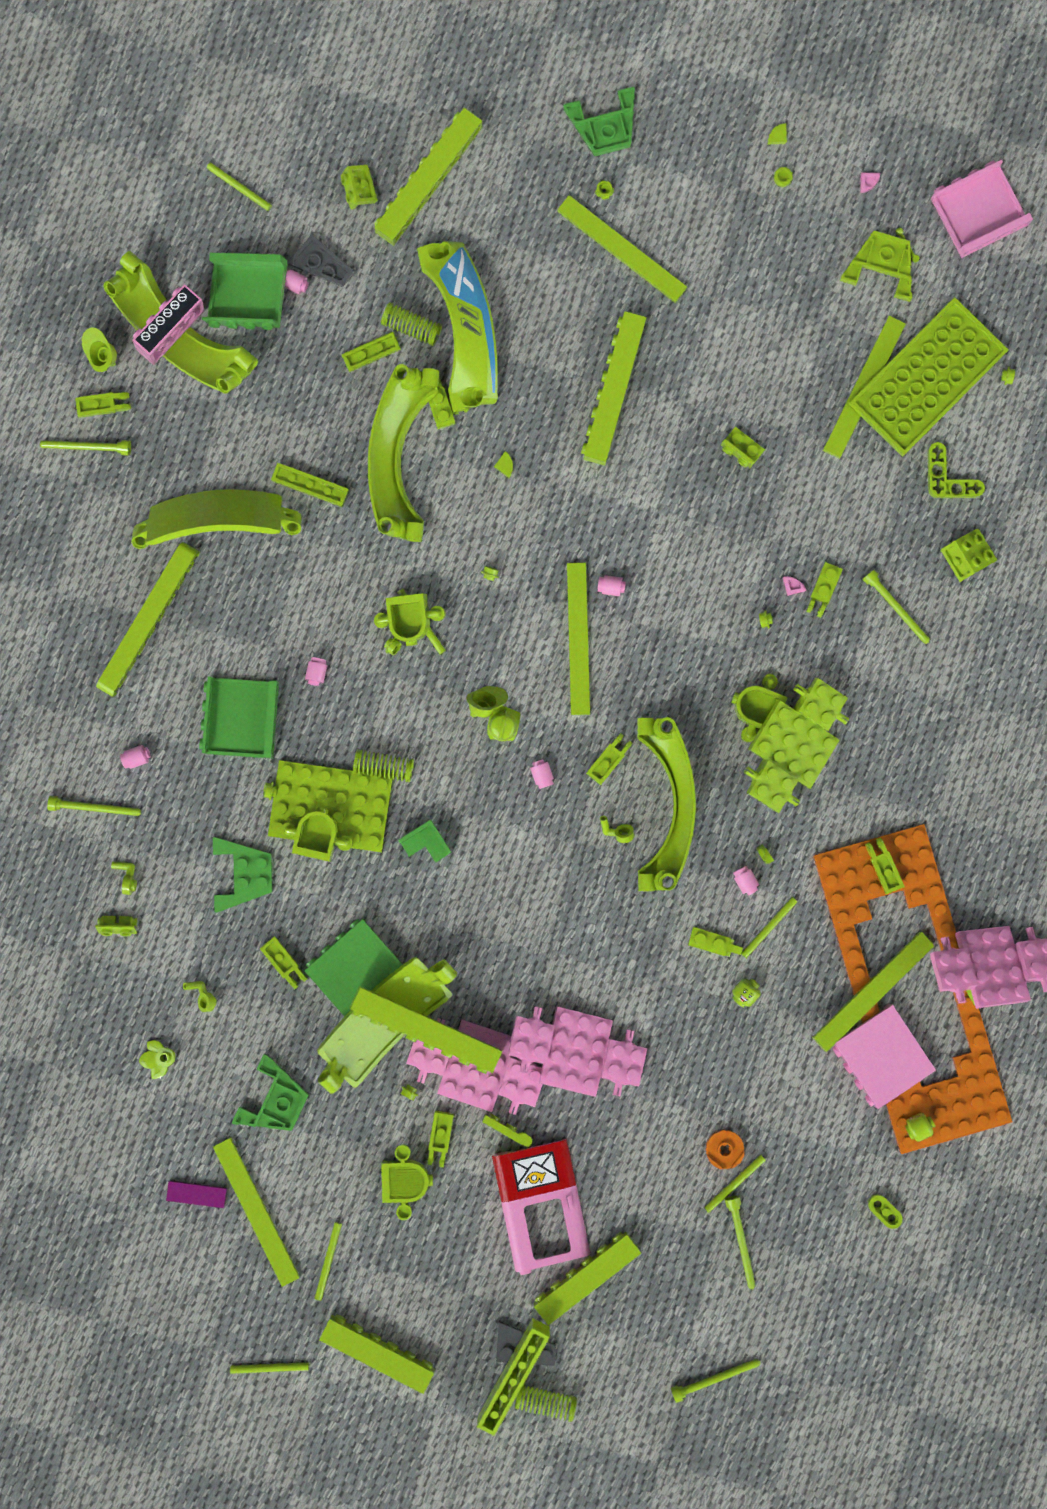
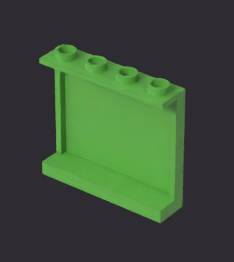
(246, 290)
(239, 718)
(352, 962)

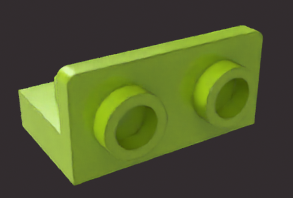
(358, 186)
(742, 448)

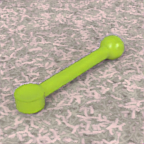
(915, 258)

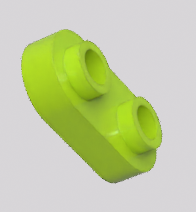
(884, 1210)

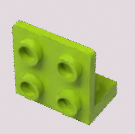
(968, 554)

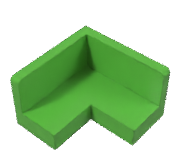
(426, 836)

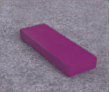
(196, 1194)

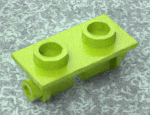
(108, 926)

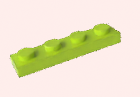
(309, 485)

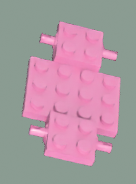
(991, 966)
(576, 1051)
(472, 1086)

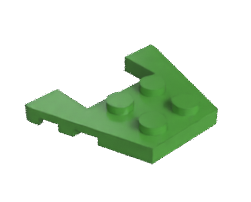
(607, 131)
(251, 873)
(281, 1104)

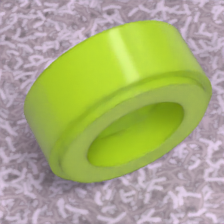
(783, 176)

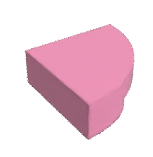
(868, 181)
(793, 585)

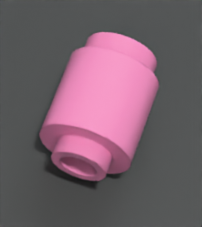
(296, 282)
(611, 585)
(316, 671)
(135, 757)
(542, 774)
(746, 880)

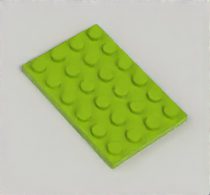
(352, 799)

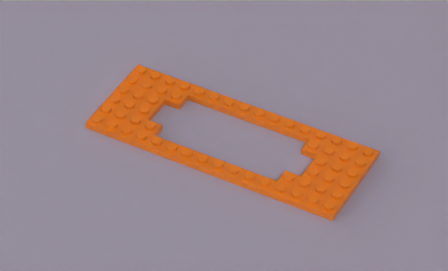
(848, 879)

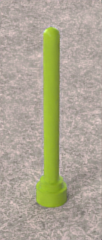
(120, 447)
(873, 580)
(56, 803)
(734, 1206)
(681, 1392)

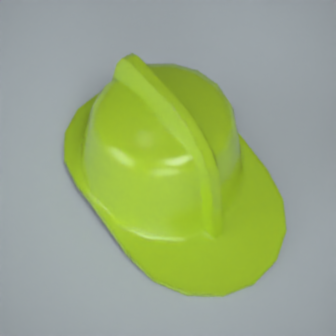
(98, 350)
(486, 700)
(503, 724)

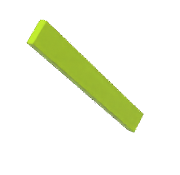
(622, 249)
(875, 363)
(578, 639)
(873, 991)
(256, 1212)

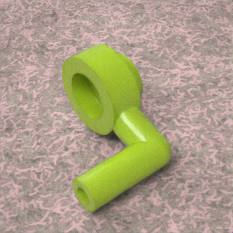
(623, 833)
(128, 884)
(206, 999)

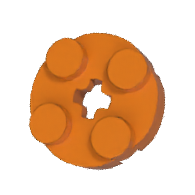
(725, 1160)

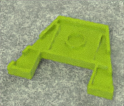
(887, 256)

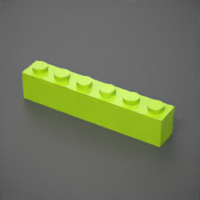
(586, 1278)
(377, 1353)
(513, 1376)

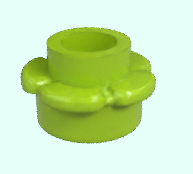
(604, 185)
(1008, 376)
(490, 573)
(765, 619)
(392, 646)
(269, 790)
(409, 1092)

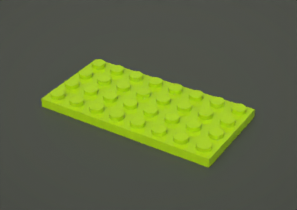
(928, 376)

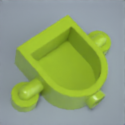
(409, 617)
(755, 704)
(316, 836)
(404, 1181)

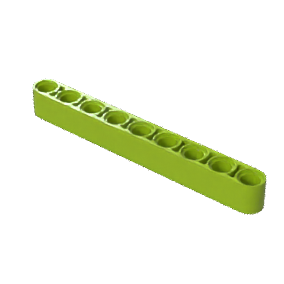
(146, 619)

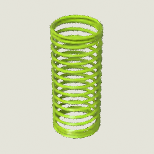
(436, 329)
(407, 775)
(572, 1409)

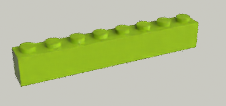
(428, 176)
(614, 388)
(425, 1029)

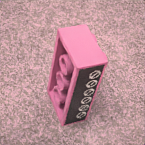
(168, 324)

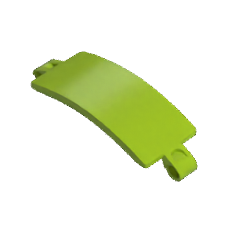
(216, 512)
(359, 1045)

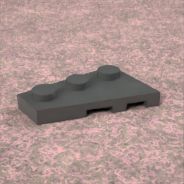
(321, 262)
(508, 1340)

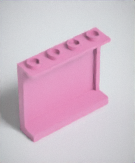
(979, 209)
(883, 1057)

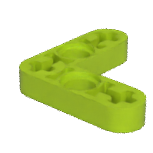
(946, 485)

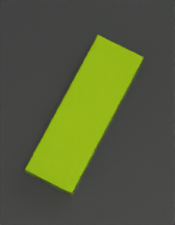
(371, 352)

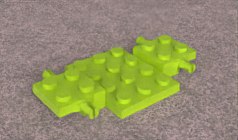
(795, 744)

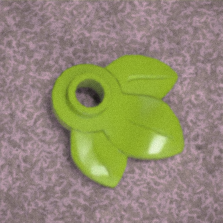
(154, 1059)

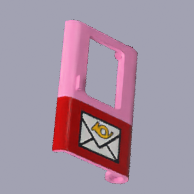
(533, 1178)

